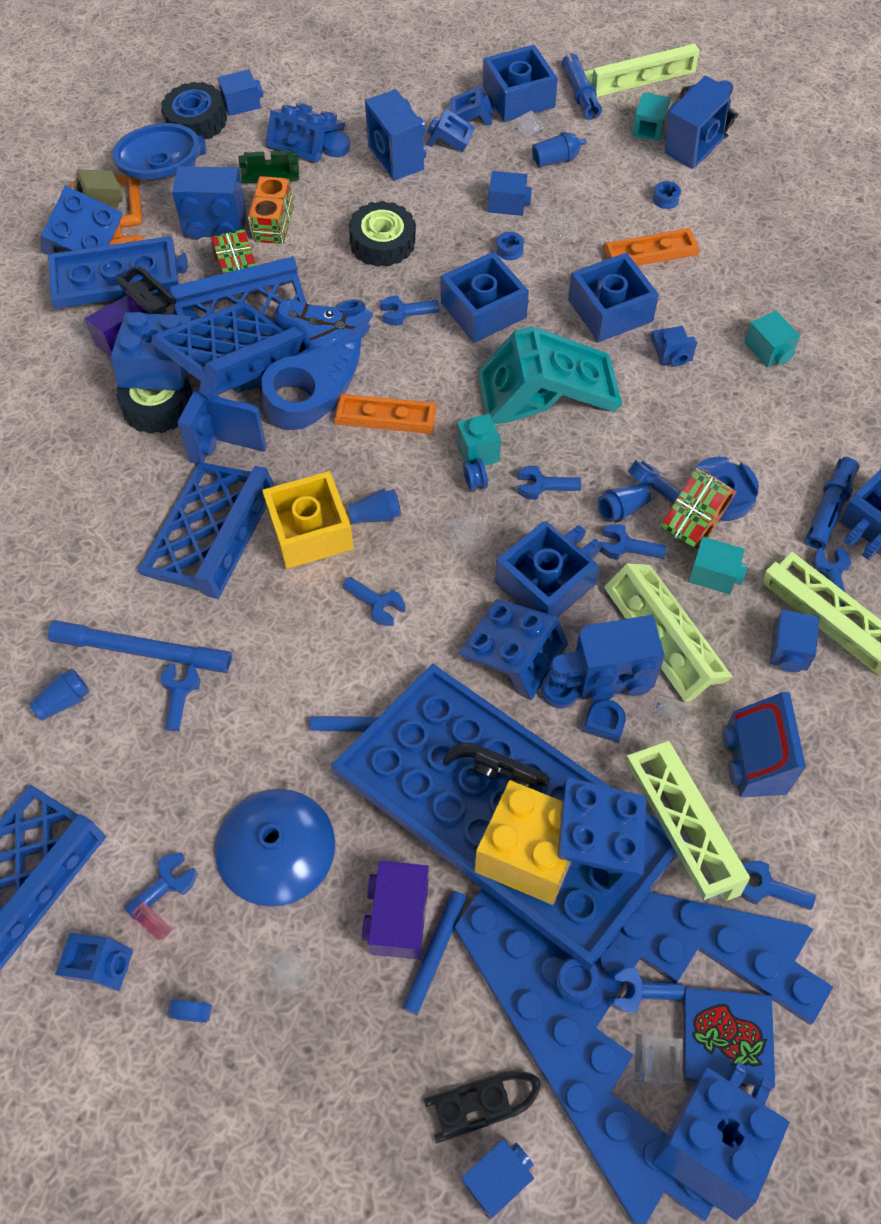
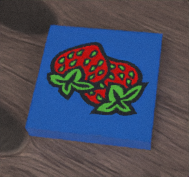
(725, 1030)

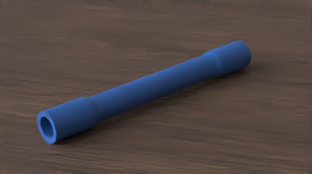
(82, 636)

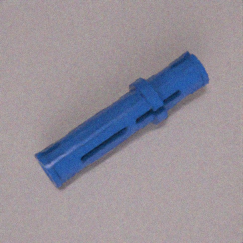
(584, 91)
(836, 492)

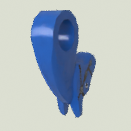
(323, 368)

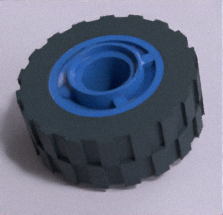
(196, 107)

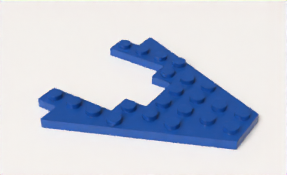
(586, 1063)

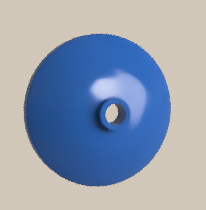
(156, 151)
(278, 870)

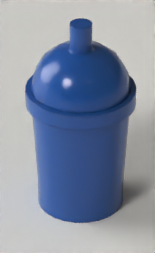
(557, 149)

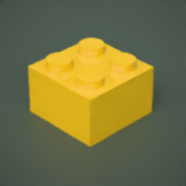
(308, 519)
(523, 844)

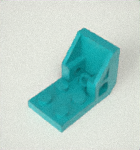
(539, 368)

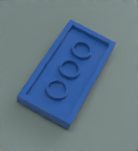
(91, 273)

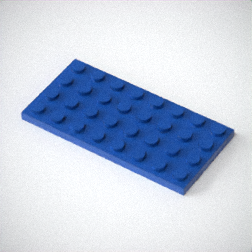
(450, 806)

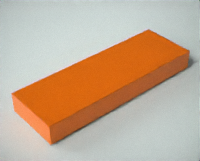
(655, 247)
(386, 413)

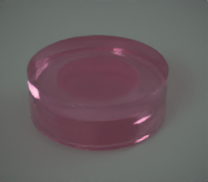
(152, 921)

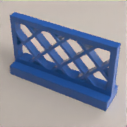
(236, 284)
(242, 362)
(232, 531)
(60, 864)

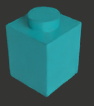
(651, 116)
(772, 339)
(479, 439)
(718, 566)

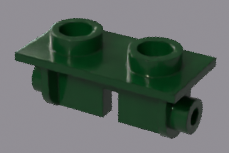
(281, 165)

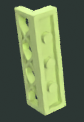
(644, 70)
(831, 618)
(688, 657)
(696, 818)

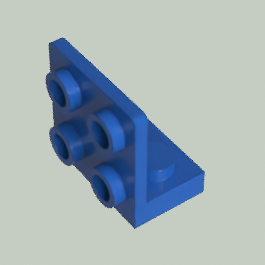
(301, 130)
(79, 223)
(222, 420)
(516, 643)
(603, 831)

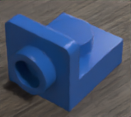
(473, 104)
(451, 130)
(673, 346)
(94, 960)

